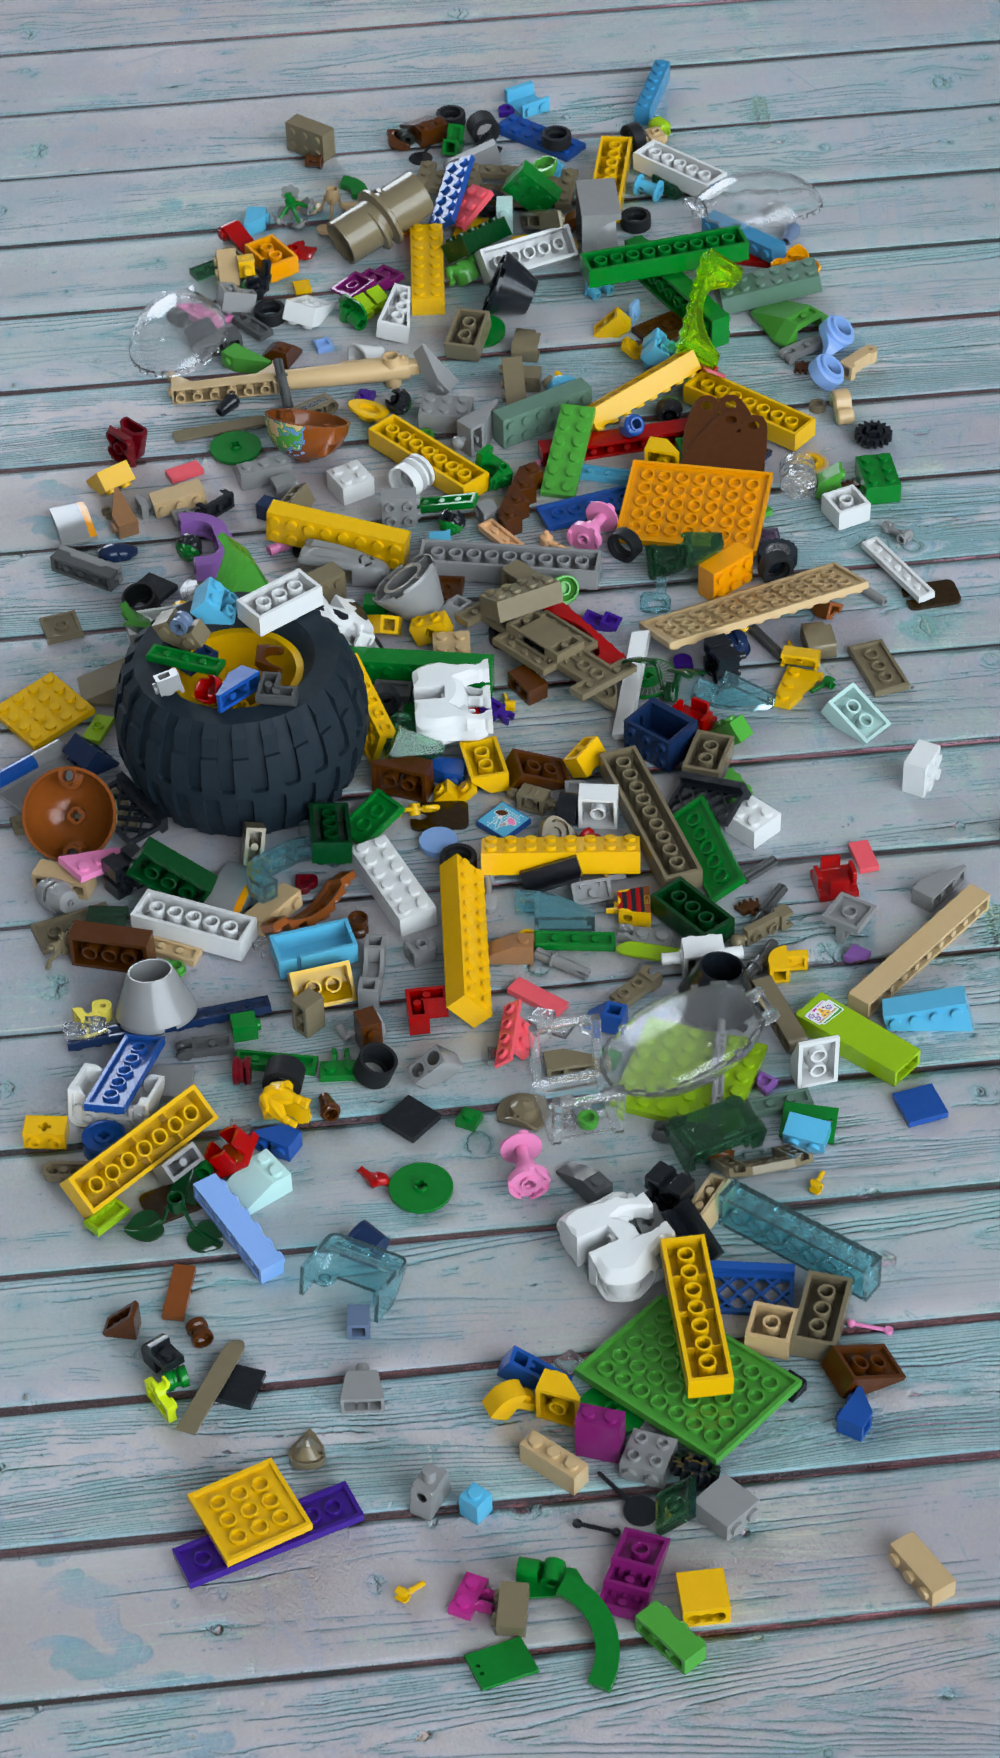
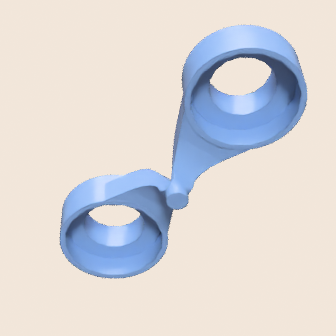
(836, 337)

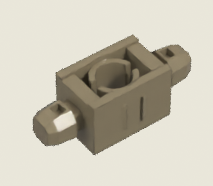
(533, 799)

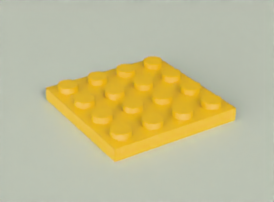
(44, 711)
(249, 1512)

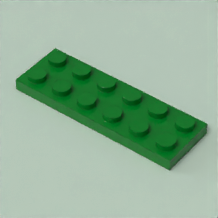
(711, 848)

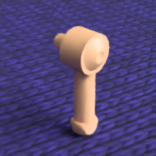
(546, 539)

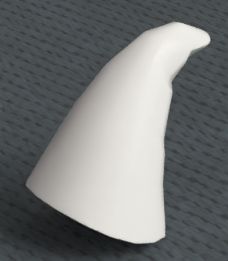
(361, 351)

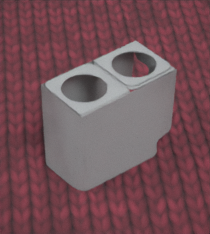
(430, 1061)

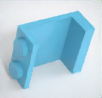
(525, 101)

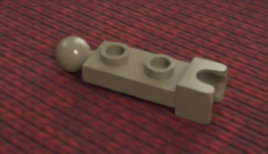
(764, 927)
(637, 987)

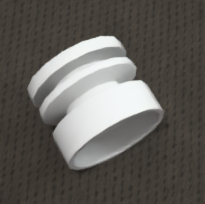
(412, 472)

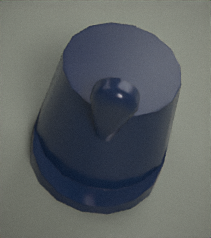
(368, 1233)

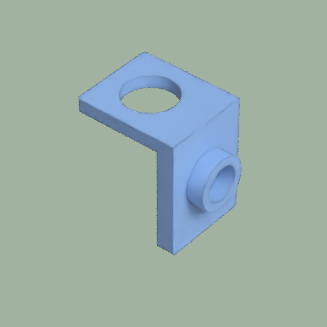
(634, 311)

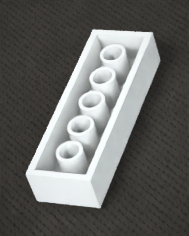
(676, 167)
(532, 251)
(393, 886)
(195, 924)

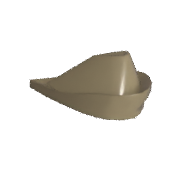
(607, 697)
(559, 828)
(306, 1452)

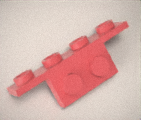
(512, 1036)

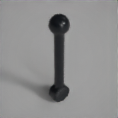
(577, 1523)

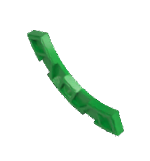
(602, 1626)

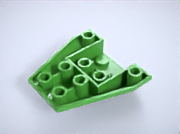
(784, 320)

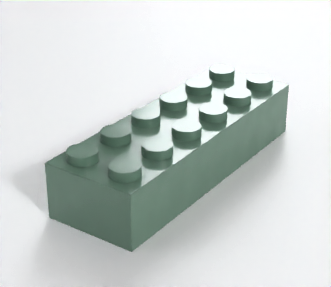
(772, 286)
(537, 413)

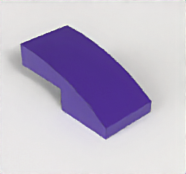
(606, 623)

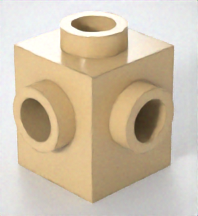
(655, 133)

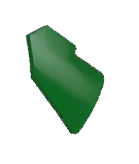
(352, 312)
(543, 1576)

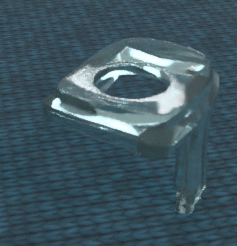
(660, 596)

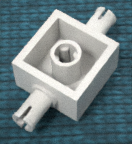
(694, 948)

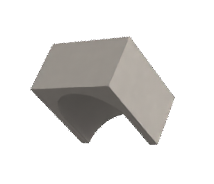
(596, 214)

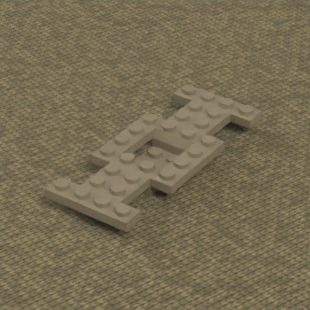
(433, 179)
(563, 645)

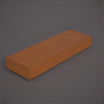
(179, 1292)

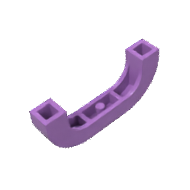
(207, 527)

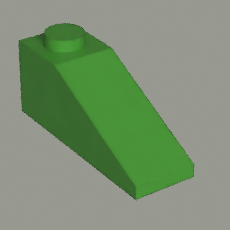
(243, 360)

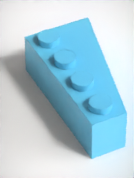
(929, 1011)

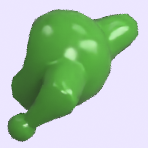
(462, 271)

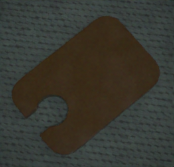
(945, 595)
(451, 815)
(157, 1200)

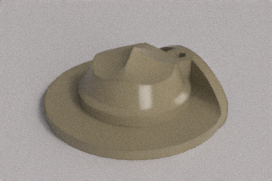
(520, 1111)

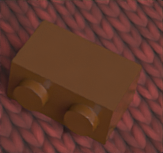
(527, 684)
(367, 1026)

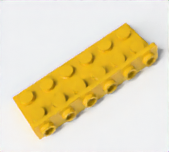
(379, 722)

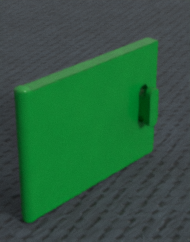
(816, 1111)
(501, 1663)

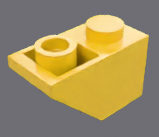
(386, 624)

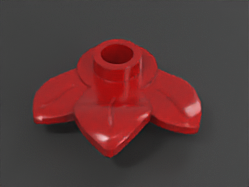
(303, 252)

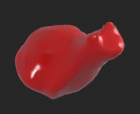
(374, 1179)

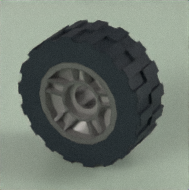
(778, 544)

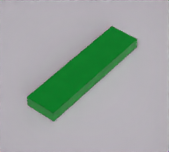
(453, 502)
(185, 660)
(575, 940)
(260, 1059)

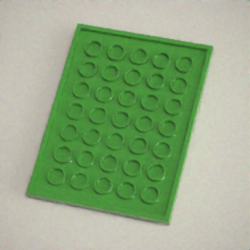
(645, 1375)

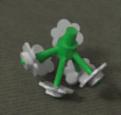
(288, 212)

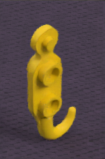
(415, 809)

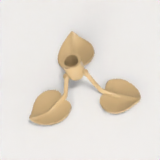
(331, 197)

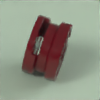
(242, 1070)

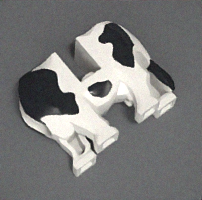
(351, 621)

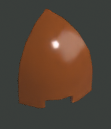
(827, 610)

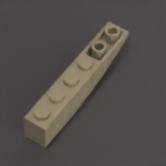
(541, 219)

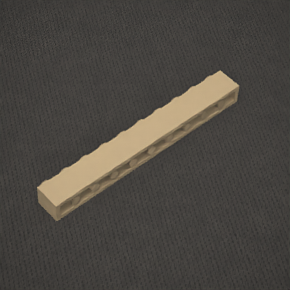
(918, 950)

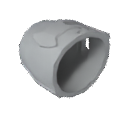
(59, 896)

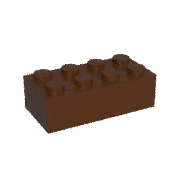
(109, 945)

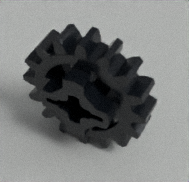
(873, 434)
(695, 1465)

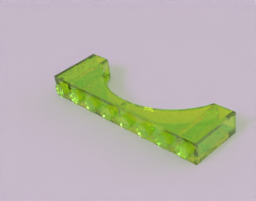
(713, 273)

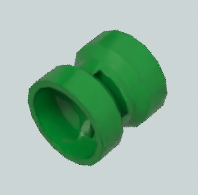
(182, 1376)

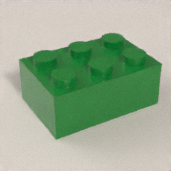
(531, 188)
(878, 478)

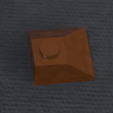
(283, 350)

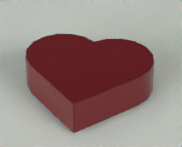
(306, 882)

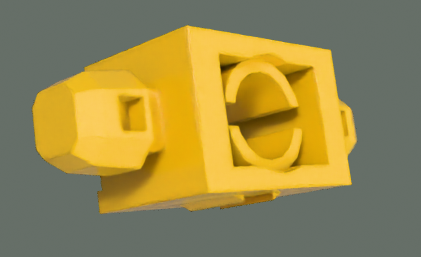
(246, 265)

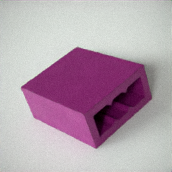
(600, 1433)

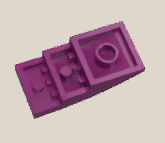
(360, 282)
(633, 1572)

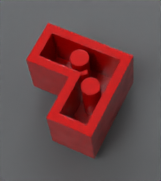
(423, 1005)

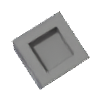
(485, 510)

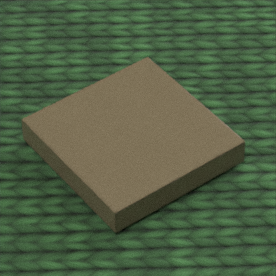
(61, 627)

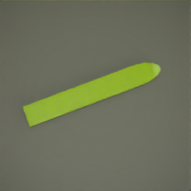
(644, 950)

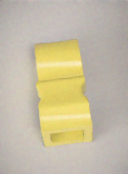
(99, 1008)

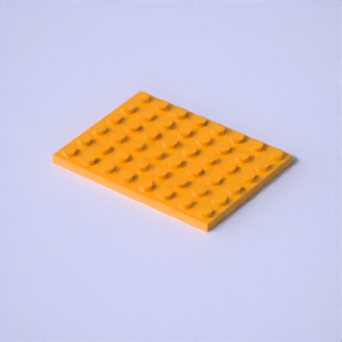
(681, 498)

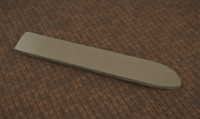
(218, 428)
(211, 1387)

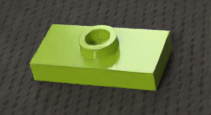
(99, 728)
(106, 1217)

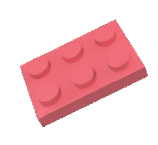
(472, 204)

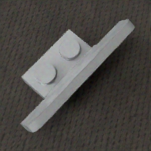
(593, 888)

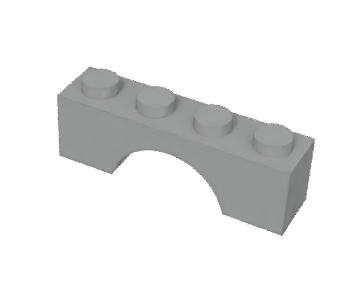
(373, 971)

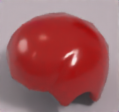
(207, 689)

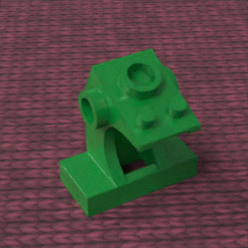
(500, 471)

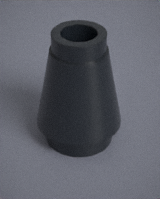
(228, 404)

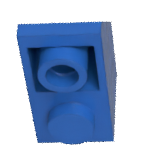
(611, 1016)
(280, 1140)
(856, 1416)

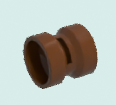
(359, 924)
(199, 1332)

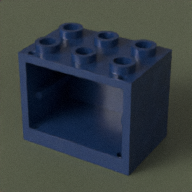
(660, 733)

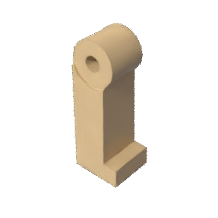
(858, 360)

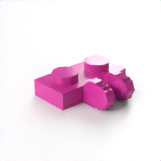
(469, 1596)

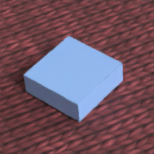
(323, 345)

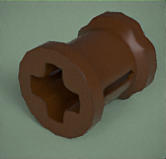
(310, 161)

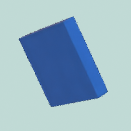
(920, 1105)

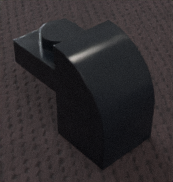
(568, 807)
(161, 1354)

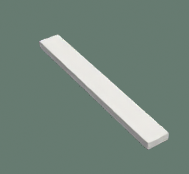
(632, 684)

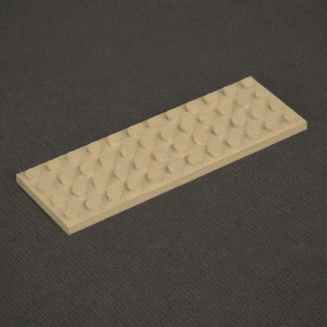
(754, 605)

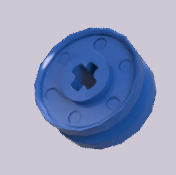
(99, 1136)

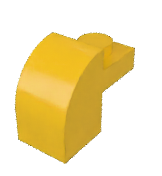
(783, 961)
(507, 1398)

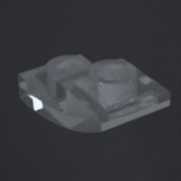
(544, 1015)
(90, 1028)

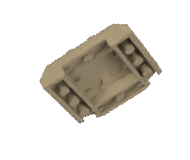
(783, 1159)

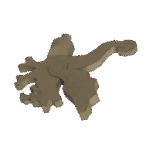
(60, 946)

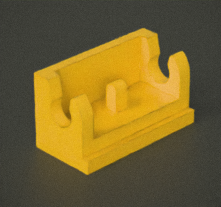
(801, 657)

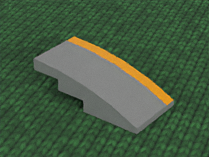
(73, 523)
(230, 889)

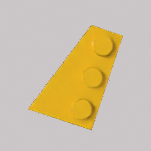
(794, 685)

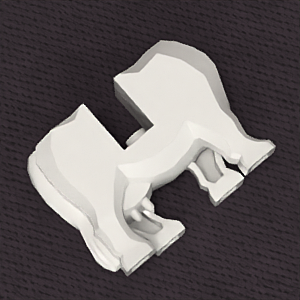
(445, 698)
(617, 1256)

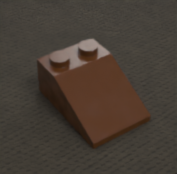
(428, 130)
(536, 770)
(404, 777)
(862, 1366)

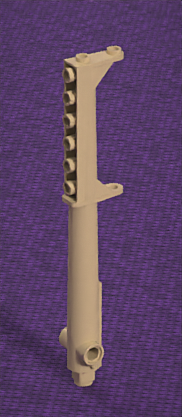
(389, 369)

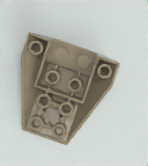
(100, 685)

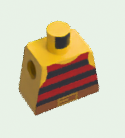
(632, 907)

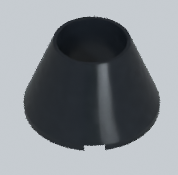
(510, 288)
(716, 967)

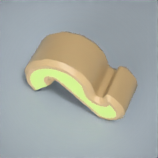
(842, 404)

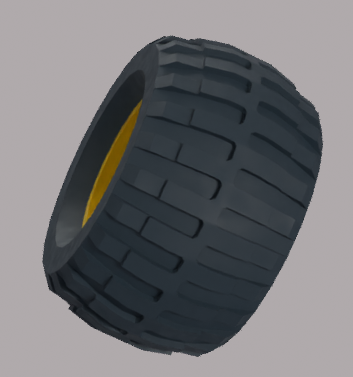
(254, 757)

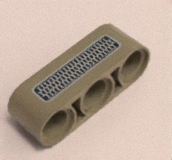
(320, 403)

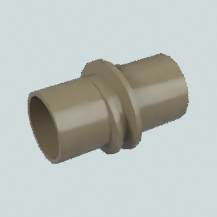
(380, 217)

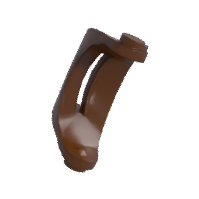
(395, 143)
(264, 651)

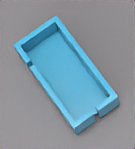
(313, 947)

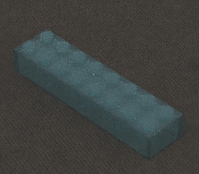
(798, 1238)

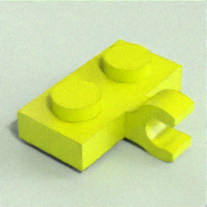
(157, 1394)

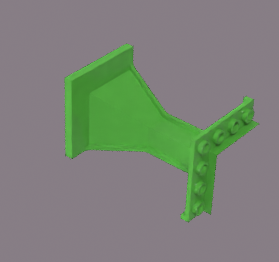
(236, 573)

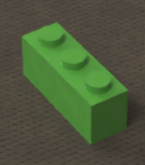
(670, 1637)

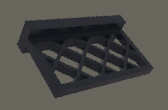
(712, 786)
(142, 804)

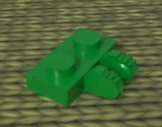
(337, 1070)

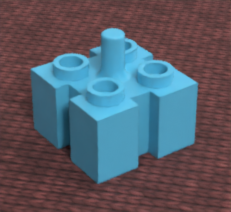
(656, 348)

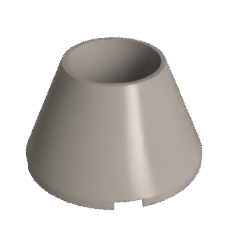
(411, 589)
(154, 999)

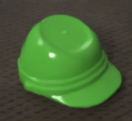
(546, 165)
(569, 588)

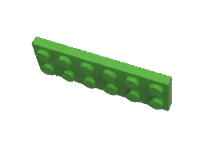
(568, 451)

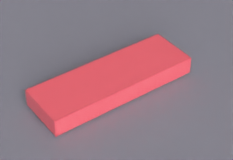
(536, 996)

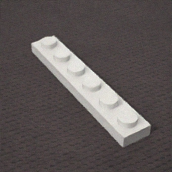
(898, 569)

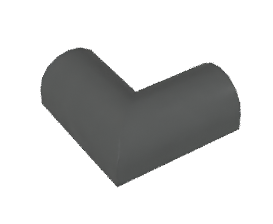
(272, 693)

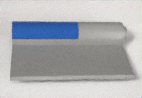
(21, 774)

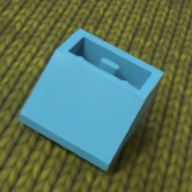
(214, 603)

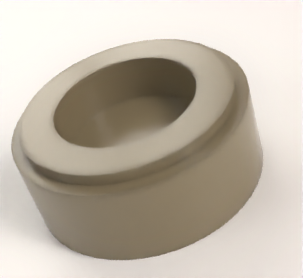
(817, 406)

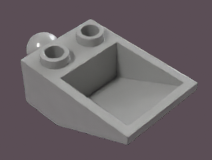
(475, 429)

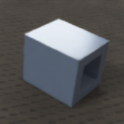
(358, 1321)

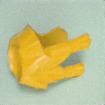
(279, 1101)

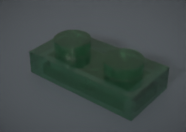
(203, 271)

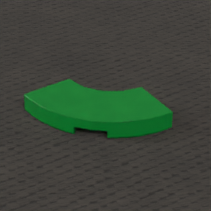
(352, 185)

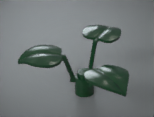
(671, 689)
(147, 1225)

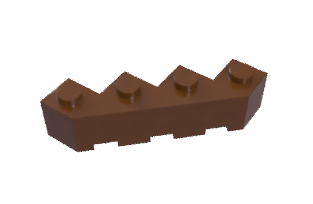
(519, 497)

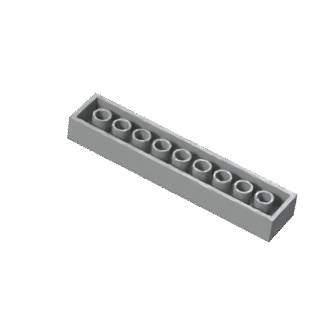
(484, 561)

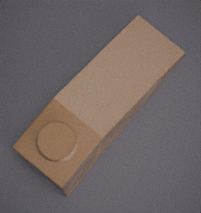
(123, 519)
(512, 949)

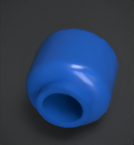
(631, 425)

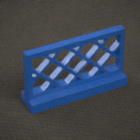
(769, 1273)

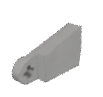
(484, 154)

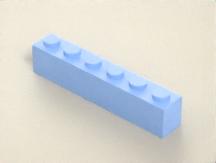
(239, 1228)

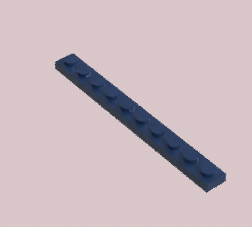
(204, 1016)

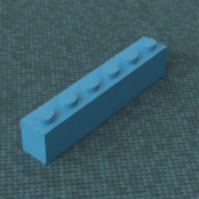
(652, 92)
(760, 244)

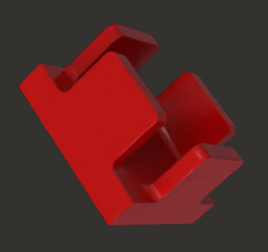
(698, 710)
(834, 878)
(234, 1154)

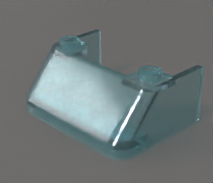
(358, 1265)

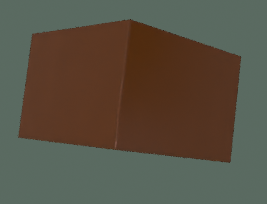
(124, 1323)

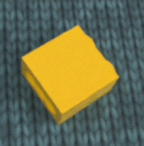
(703, 1597)

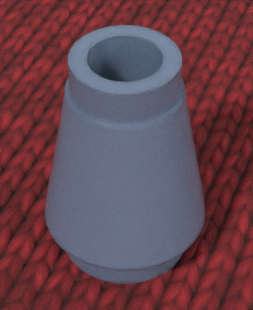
(790, 232)

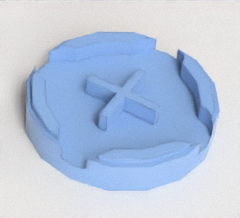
(435, 839)

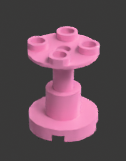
(587, 534)
(527, 1177)

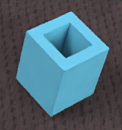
(475, 1503)

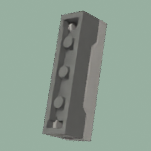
(86, 568)

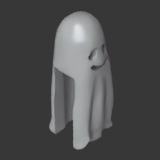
(363, 574)

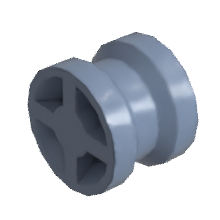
(181, 622)

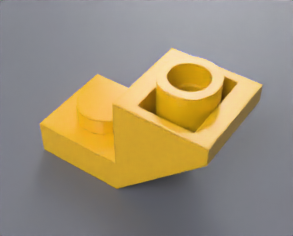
(631, 348)
(451, 792)

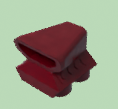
(127, 441)

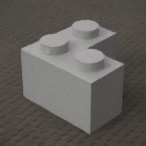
(235, 299)

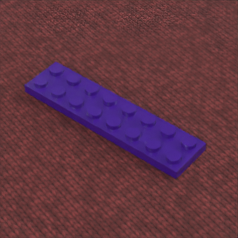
(327, 1509)

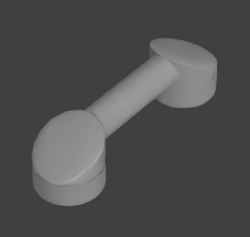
(490, 899)

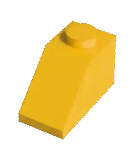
(612, 325)

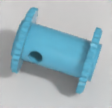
(645, 186)

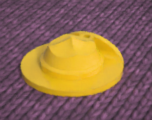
(368, 410)

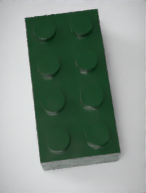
(475, 239)
(330, 833)
(170, 872)
(690, 911)

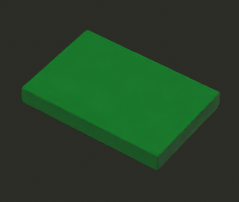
(374, 816)

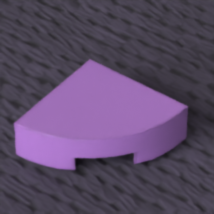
(856, 953)
(766, 1083)

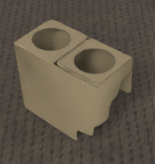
(526, 344)
(820, 637)

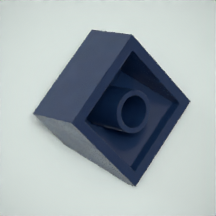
(89, 755)

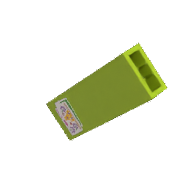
(860, 1039)

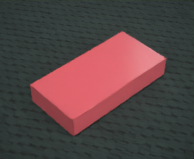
(184, 472)
(863, 856)

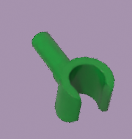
(827, 682)

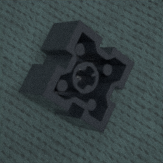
(721, 656)
(115, 868)
(667, 1186)

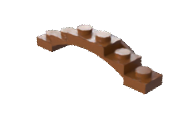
(317, 910)

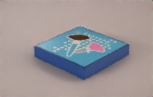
(503, 821)

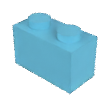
(807, 1132)

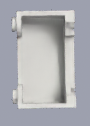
(142, 1106)

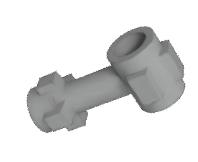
(901, 536)

